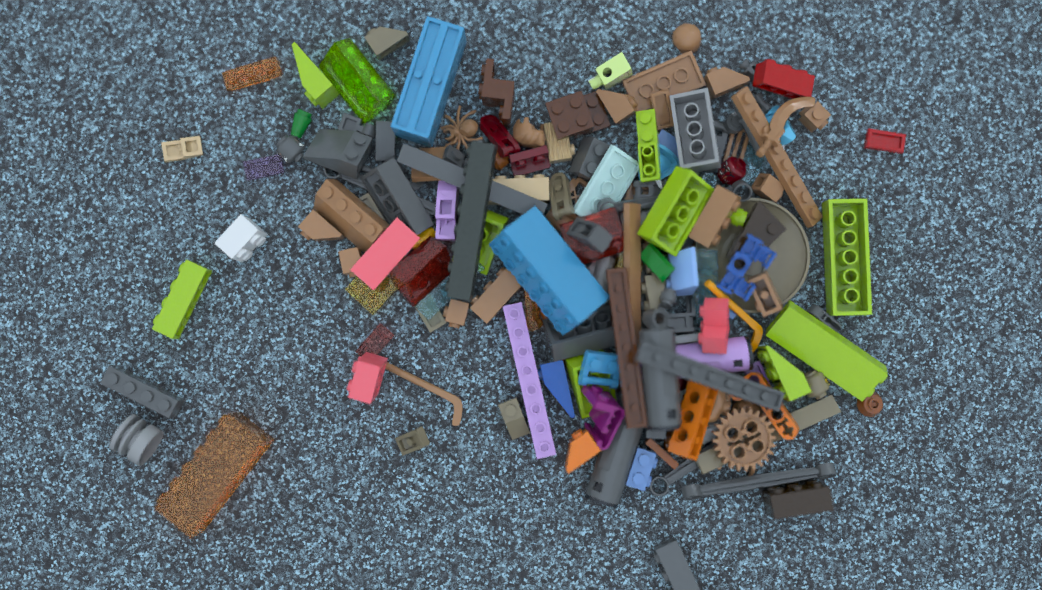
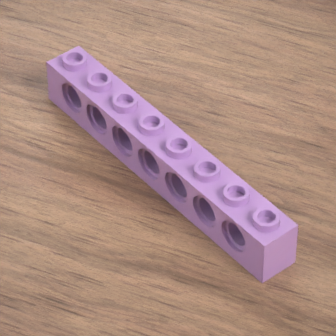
(529, 380)

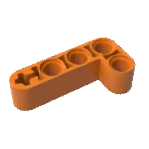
(775, 421)

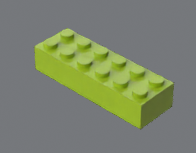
(846, 257)

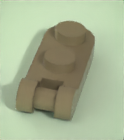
(560, 196)

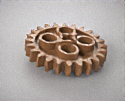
(748, 456)

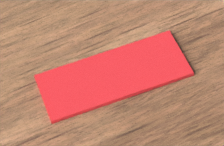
(385, 253)

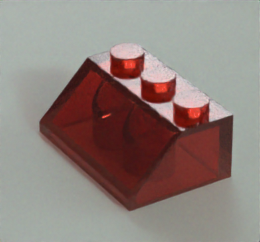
(610, 222)
(421, 270)

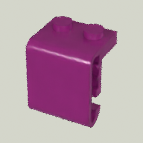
(605, 413)

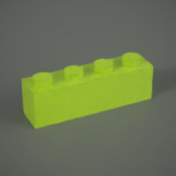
(181, 299)

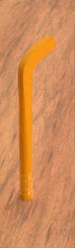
(757, 329)

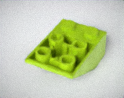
(783, 374)

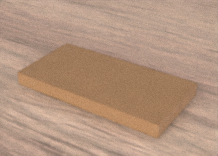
(677, 74)

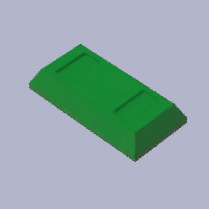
(657, 262)

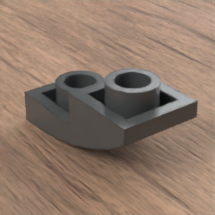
(384, 141)

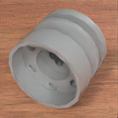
(136, 439)

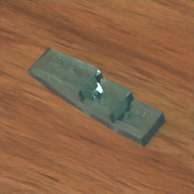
(706, 269)

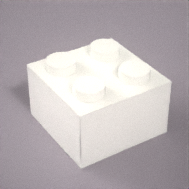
(241, 239)

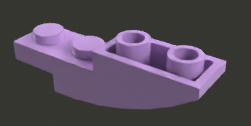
(446, 211)

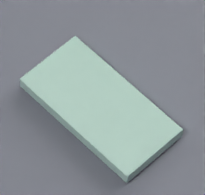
(608, 181)

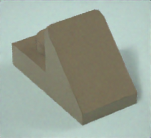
(412, 441)

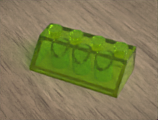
(356, 80)

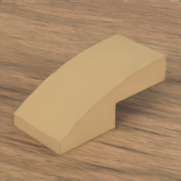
(182, 149)

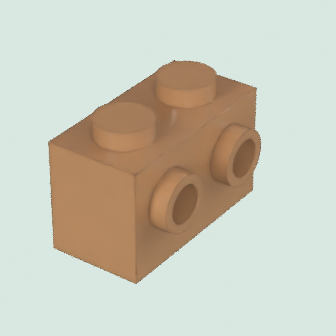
(765, 294)

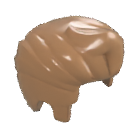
(527, 135)

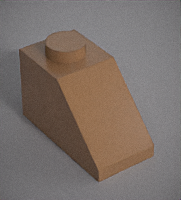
(724, 81)
(618, 105)
(318, 228)

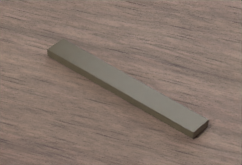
(804, 417)

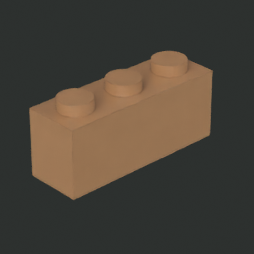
(715, 217)
(495, 295)

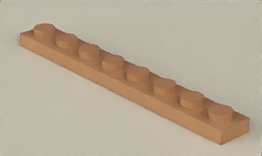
(777, 158)

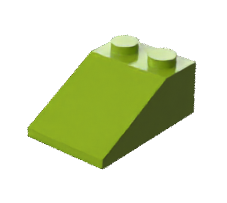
(318, 87)
(493, 226)
(573, 367)

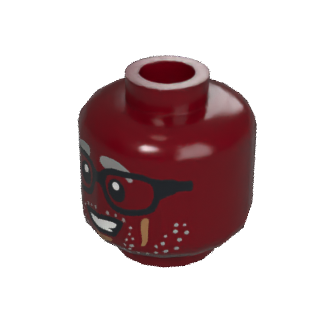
(732, 170)

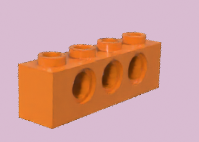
(697, 427)

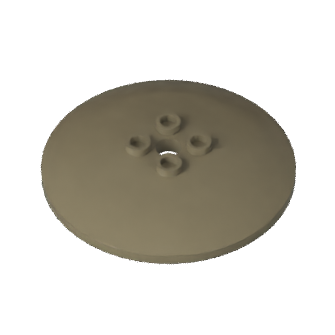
(789, 265)

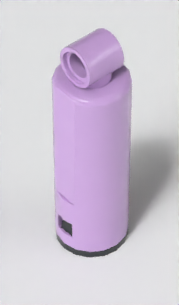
(737, 359)

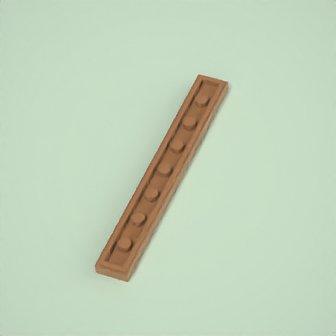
(632, 260)

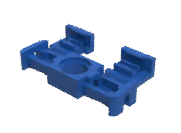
(732, 280)

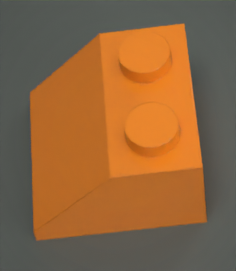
(580, 449)

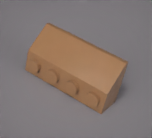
(349, 214)

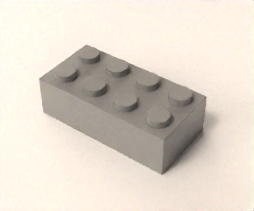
(695, 130)

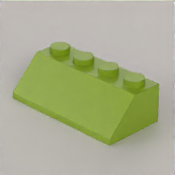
(676, 210)

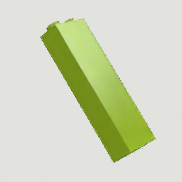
(826, 351)

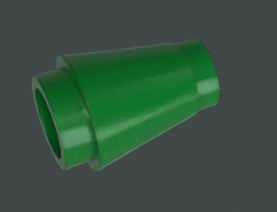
(300, 122)

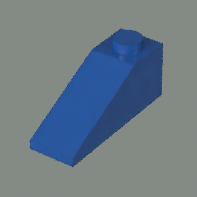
(555, 380)

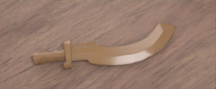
(778, 121)

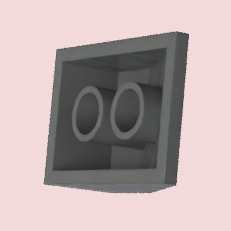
(340, 151)

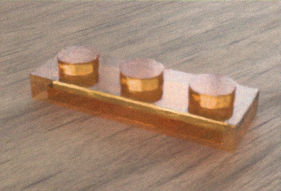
(252, 73)

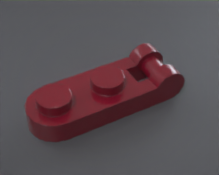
(498, 135)

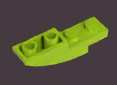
(648, 146)

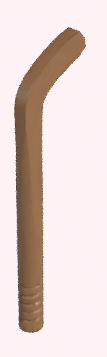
(458, 406)

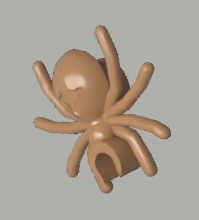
(462, 130)

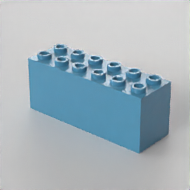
(429, 82)
(548, 270)

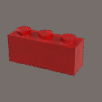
(783, 79)

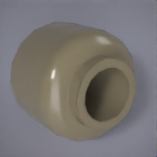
(817, 384)

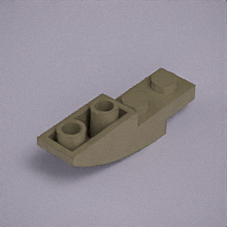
(651, 287)

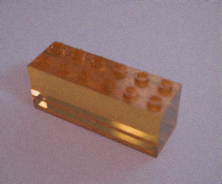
(213, 473)

